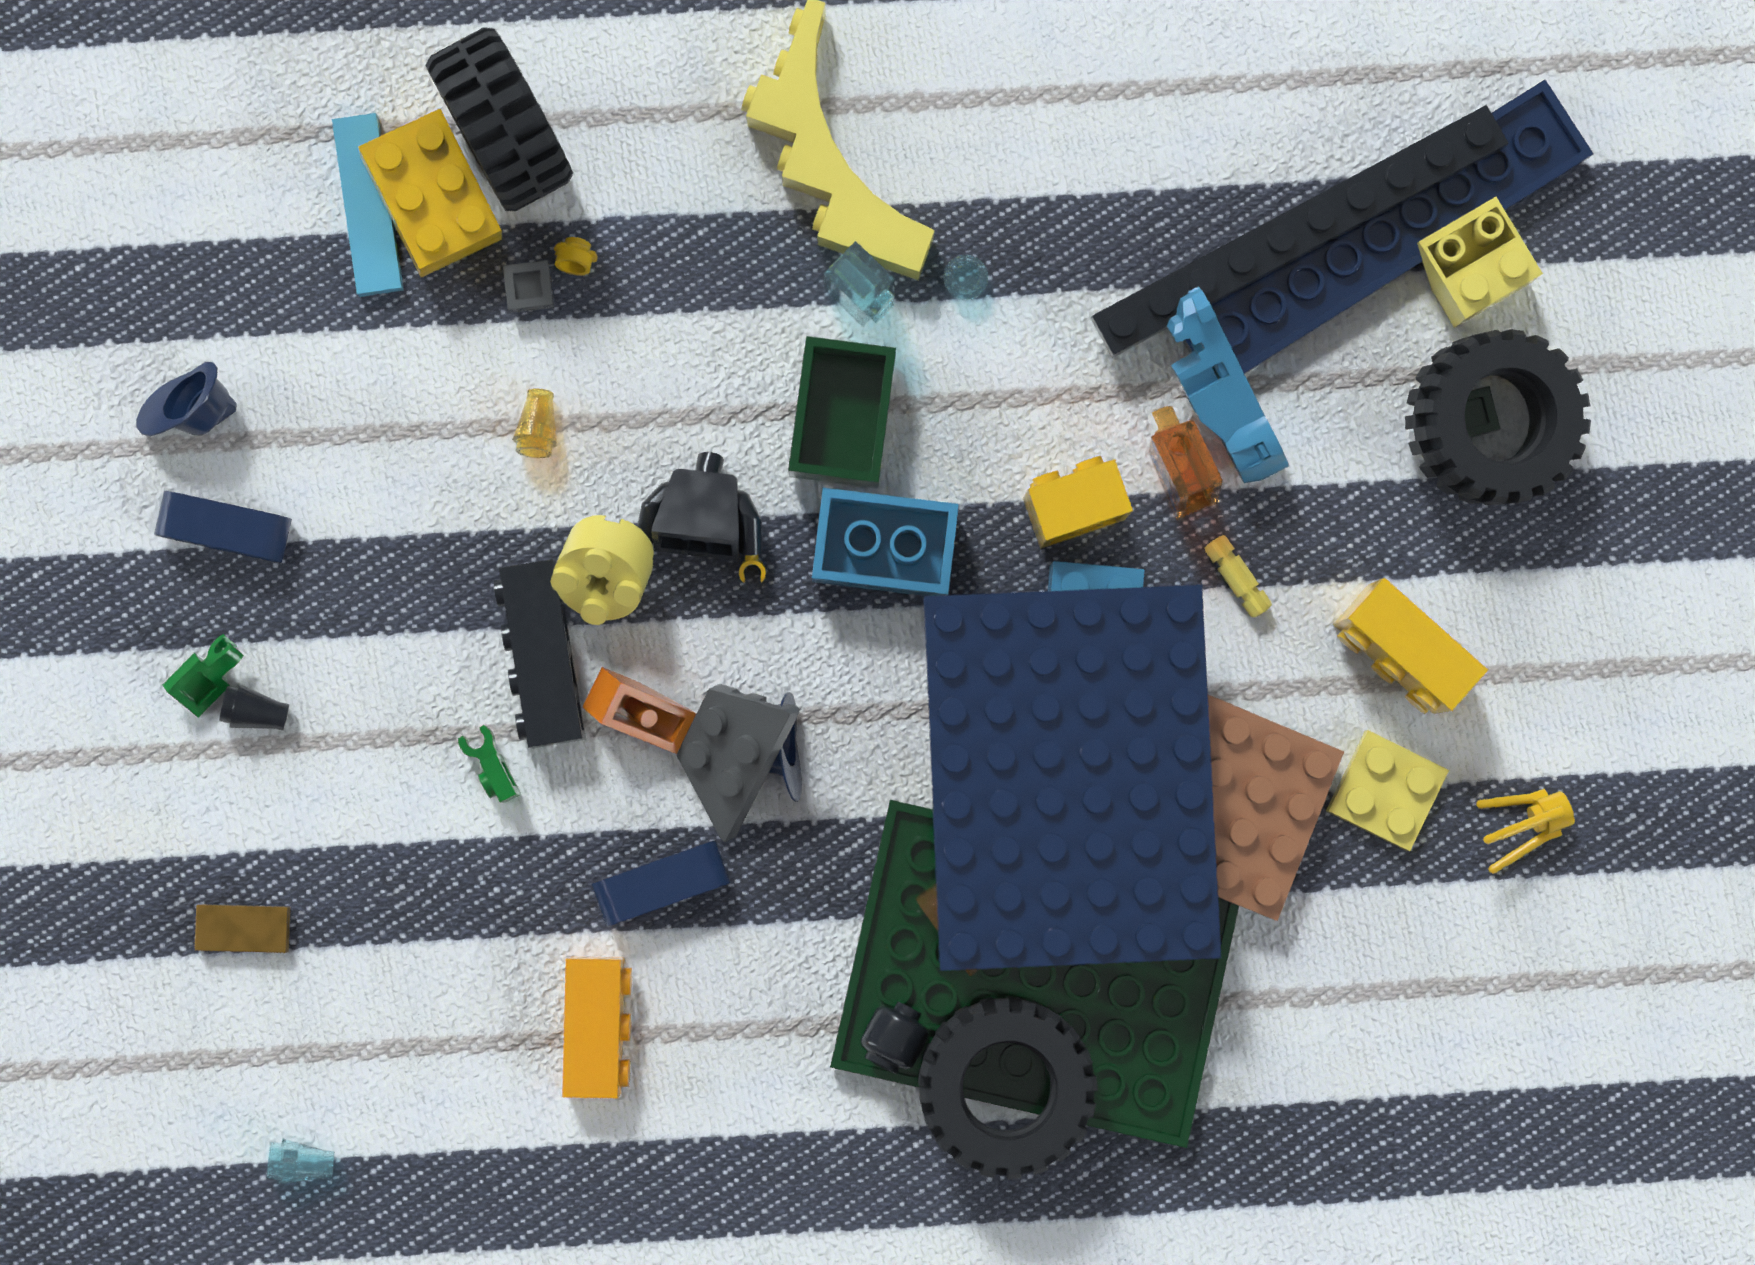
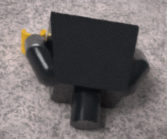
(704, 516)

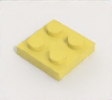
(1387, 790)

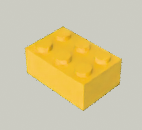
(430, 192)
(1409, 648)

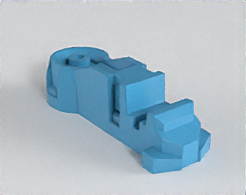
(1222, 392)

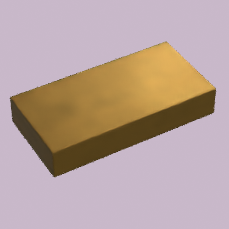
(242, 928)

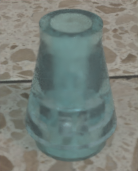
(298, 1162)

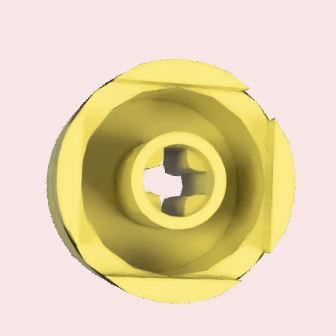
(603, 569)

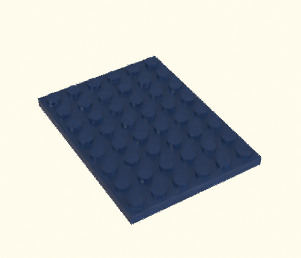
(1071, 777)

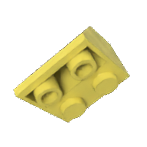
(1476, 262)

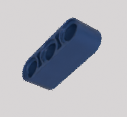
(222, 526)
(660, 883)

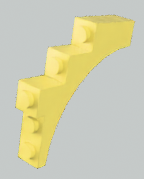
(816, 167)

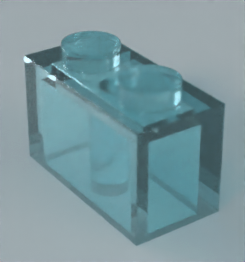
(860, 285)

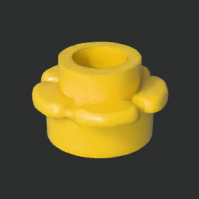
(574, 256)

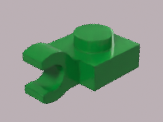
(201, 681)
(496, 776)

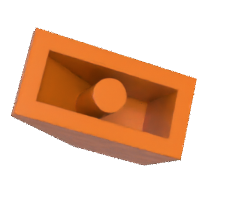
(638, 710)

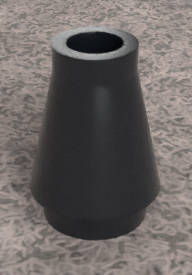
(251, 709)

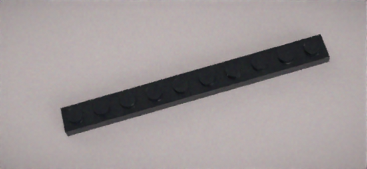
(1303, 228)

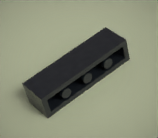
(541, 655)

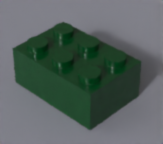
(842, 412)

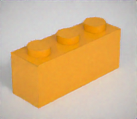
(595, 1027)

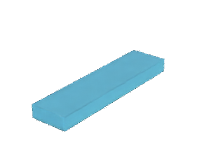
(367, 219)

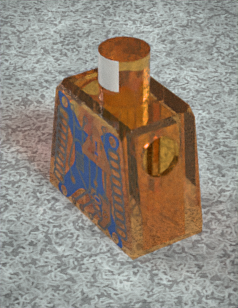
(1189, 477)

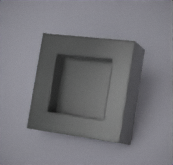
(528, 286)

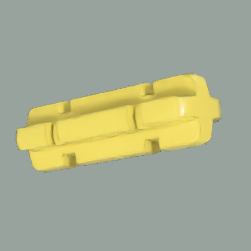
(1238, 576)

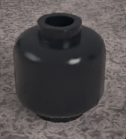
(894, 1037)

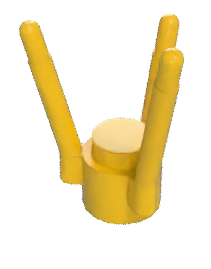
(1547, 815)

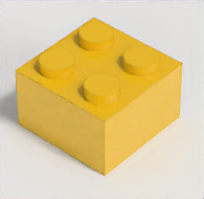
(1076, 502)

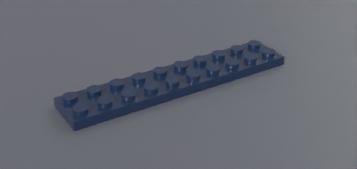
(1350, 268)

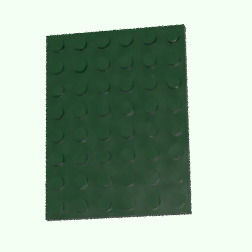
(1138, 1020)

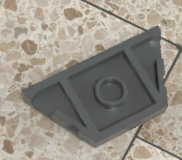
(732, 752)

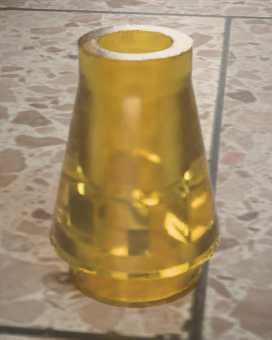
(536, 427)

